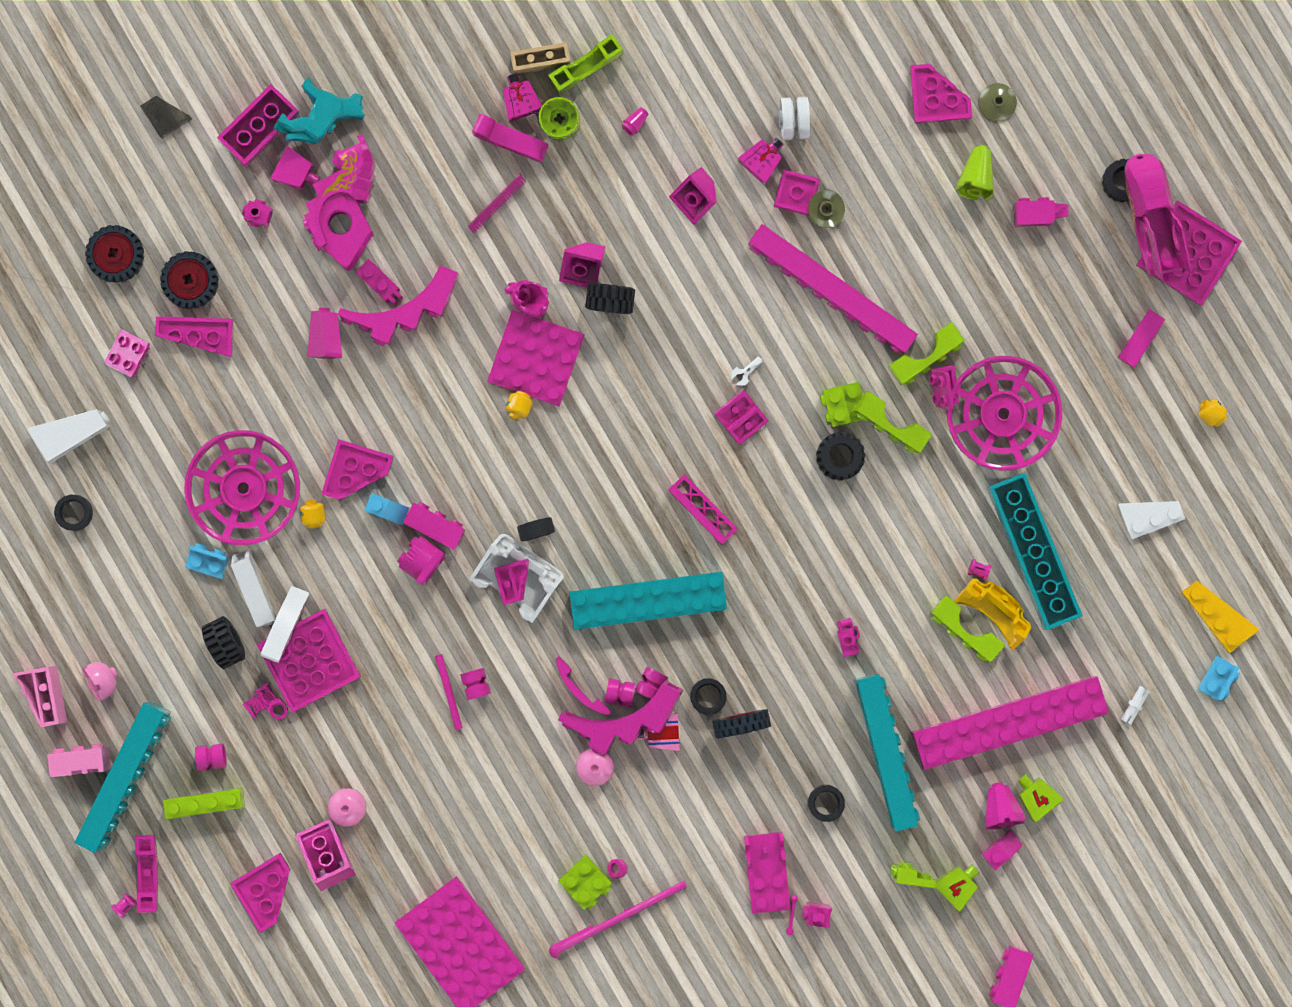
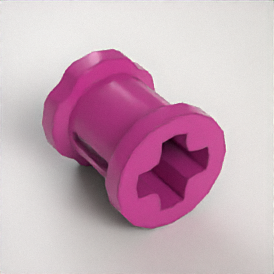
(979, 569)
(124, 905)

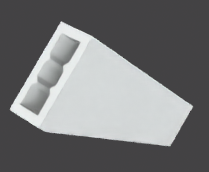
(66, 434)
(252, 588)

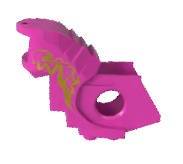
(342, 195)
(1154, 217)

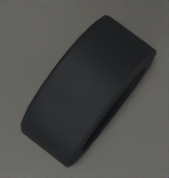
(59, 509)
(536, 529)
(693, 696)
(839, 810)

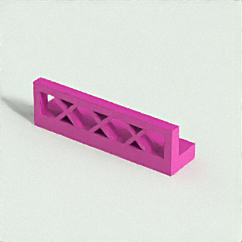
(681, 497)

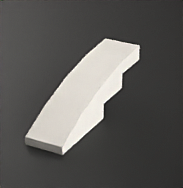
(284, 624)

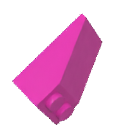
(325, 855)

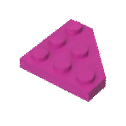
(936, 97)
(354, 469)
(263, 891)

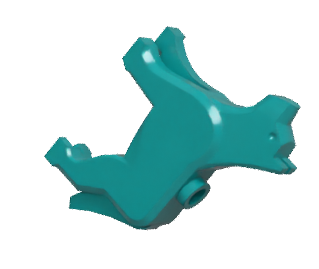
(325, 111)

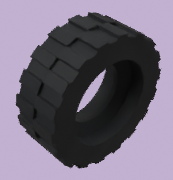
(1109, 181)

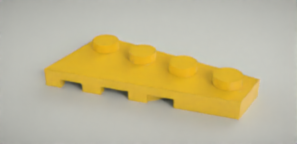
(1222, 620)

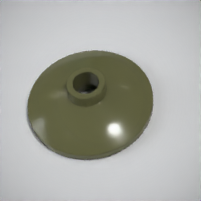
(995, 111)
(834, 205)

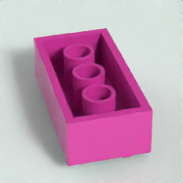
(254, 126)

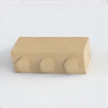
(540, 58)

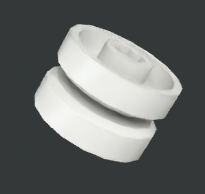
(794, 118)

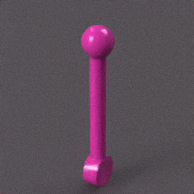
(789, 930)

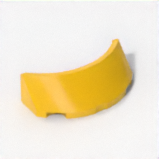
(999, 607)

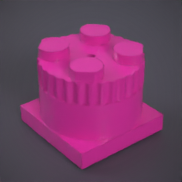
(421, 560)

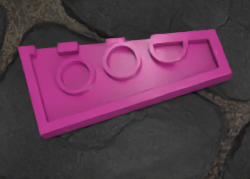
(203, 333)

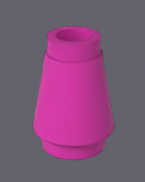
(635, 121)

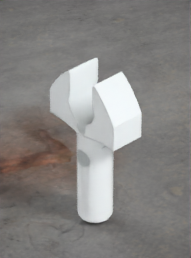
(746, 371)

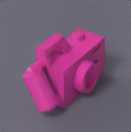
(847, 638)

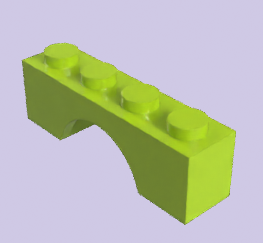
(594, 60)
(945, 340)
(873, 409)
(947, 613)
(204, 803)

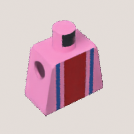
(666, 739)

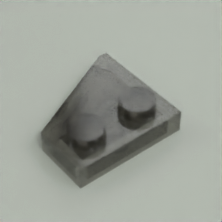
(164, 116)

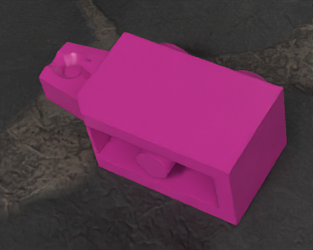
(1039, 212)
(817, 914)

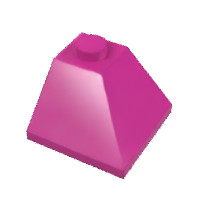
(695, 195)
(582, 264)

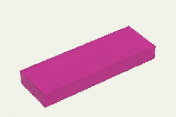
(1141, 338)

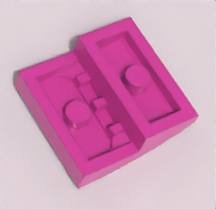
(741, 417)

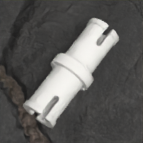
(1135, 705)

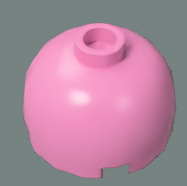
(100, 679)
(594, 768)
(347, 807)

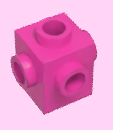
(262, 218)

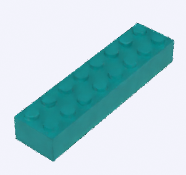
(1034, 551)
(648, 600)
(886, 752)
(122, 777)

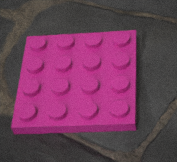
(1209, 254)
(536, 358)
(312, 662)

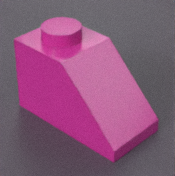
(1002, 850)

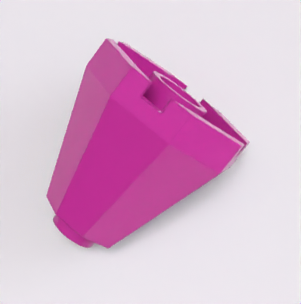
(1002, 808)

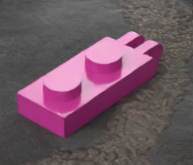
(379, 282)

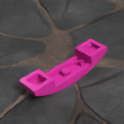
(598, 705)
(147, 873)

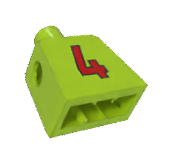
(1037, 797)
(958, 885)

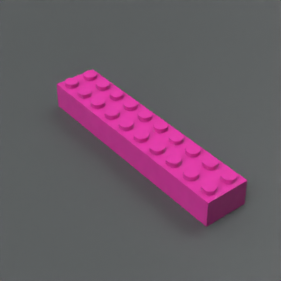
(1010, 722)

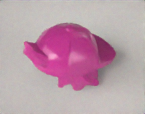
(528, 297)

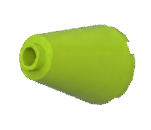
(977, 175)

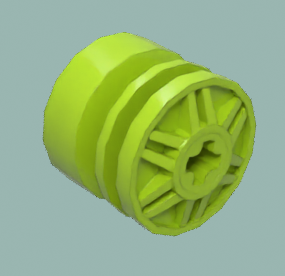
(549, 113)

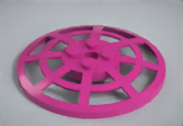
(1013, 404)
(230, 483)

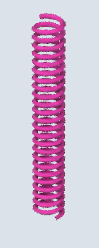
(473, 225)

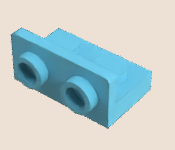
(206, 561)
(1219, 678)

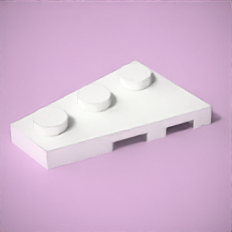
(1149, 516)

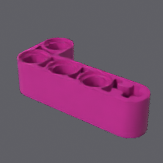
(509, 139)

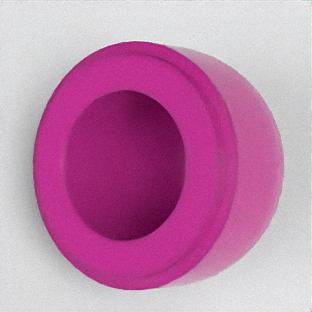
(622, 868)

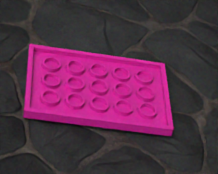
(459, 945)

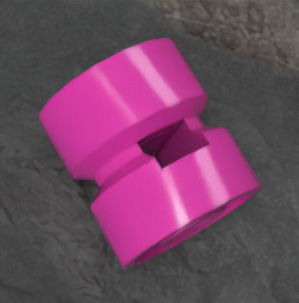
(651, 682)
(475, 684)
(619, 692)
(210, 757)

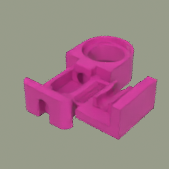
(265, 698)

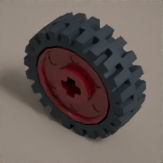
(128, 253)
(194, 266)
(741, 723)

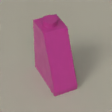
(324, 335)

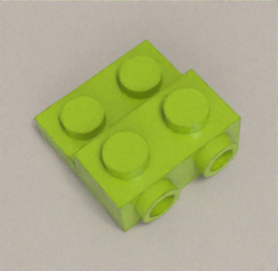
(840, 404)
(907, 874)
(585, 882)

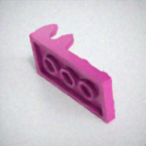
(767, 872)

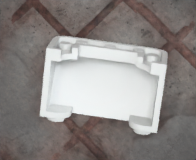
(541, 575)

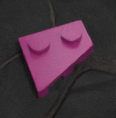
(512, 580)

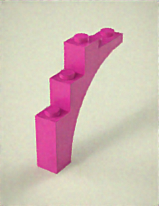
(384, 324)
(604, 732)

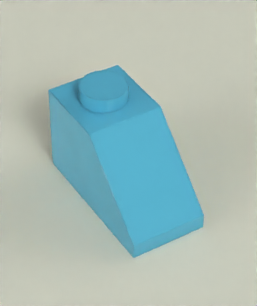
(386, 509)

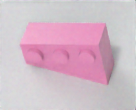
(44, 694)
(79, 760)

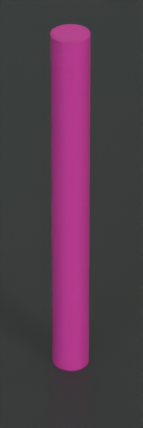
(448, 691)

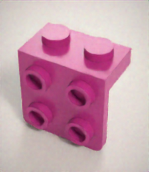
(943, 381)

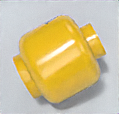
(518, 405)
(1212, 412)
(312, 514)

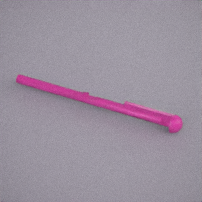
(590, 931)

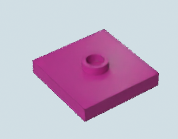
(795, 192)

